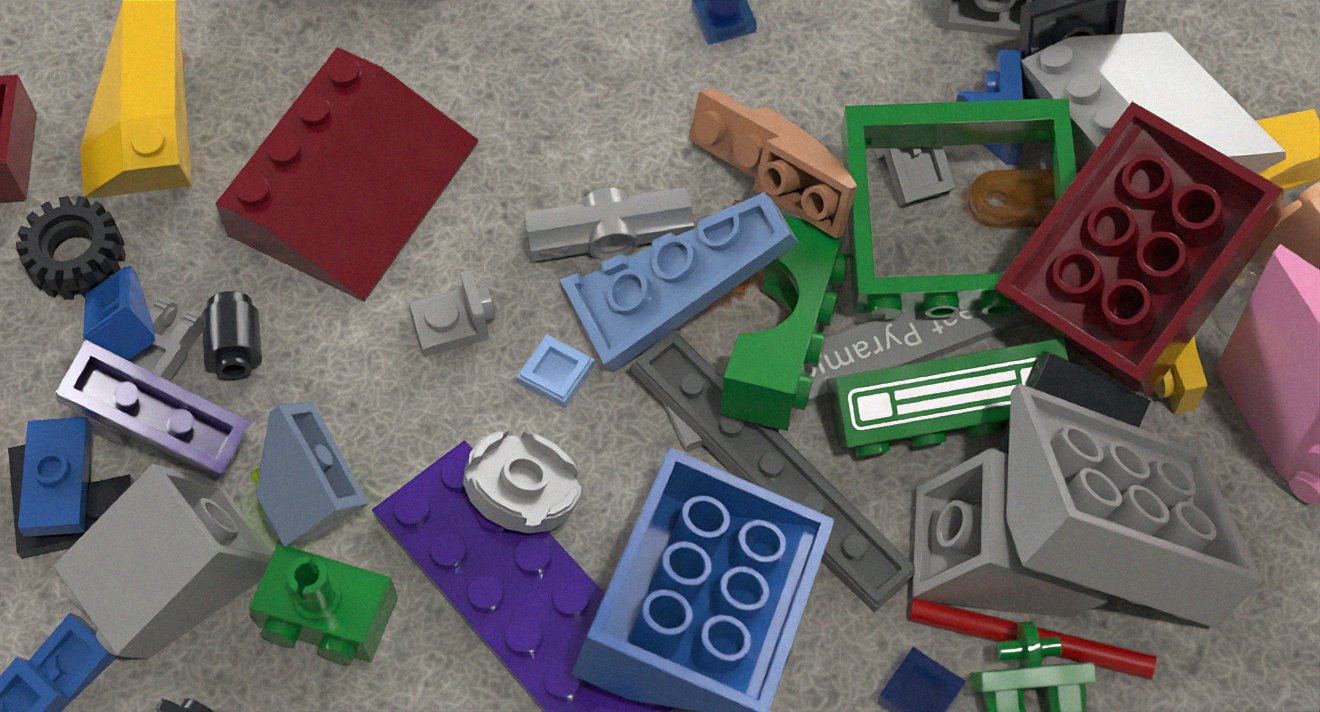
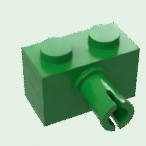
(323, 605)

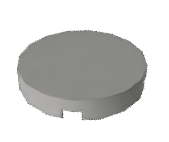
(521, 481)

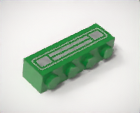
(932, 397)

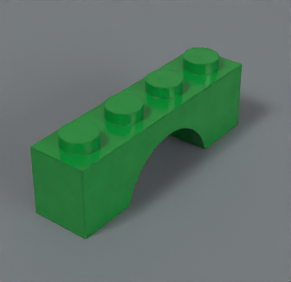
(770, 366)

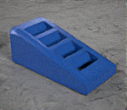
(118, 315)

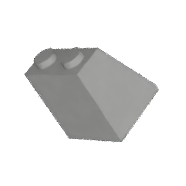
(969, 553)
(162, 561)

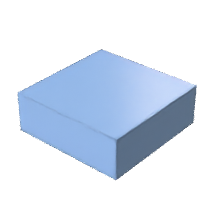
(555, 371)

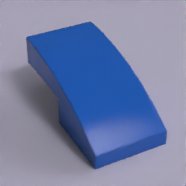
(56, 671)

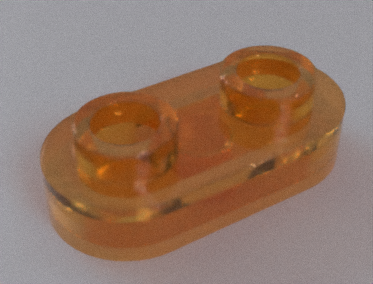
(1020, 193)

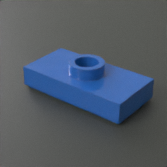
(55, 477)

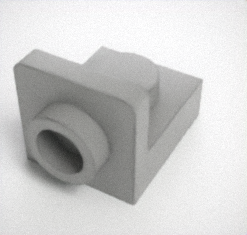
(918, 172)
(453, 317)

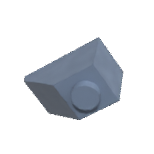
(304, 476)

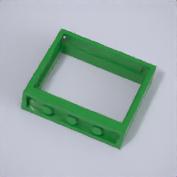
(941, 126)

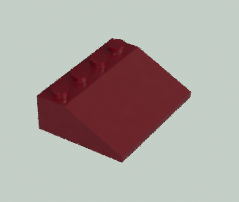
(345, 175)
(1142, 247)

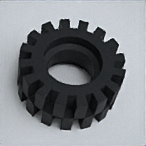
(63, 222)

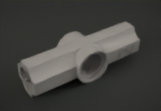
(608, 223)

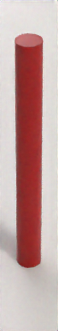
(1002, 630)

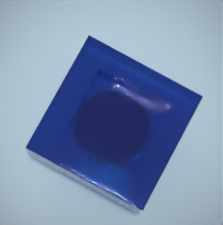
(724, 19)
(921, 686)

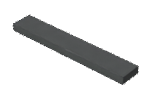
(765, 458)

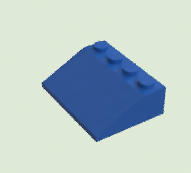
(705, 593)

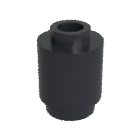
(231, 335)

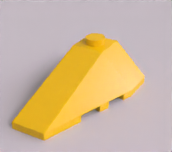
(139, 111)

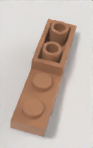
(780, 156)

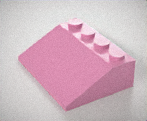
(1275, 369)

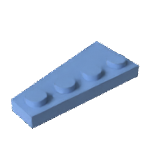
(657, 290)

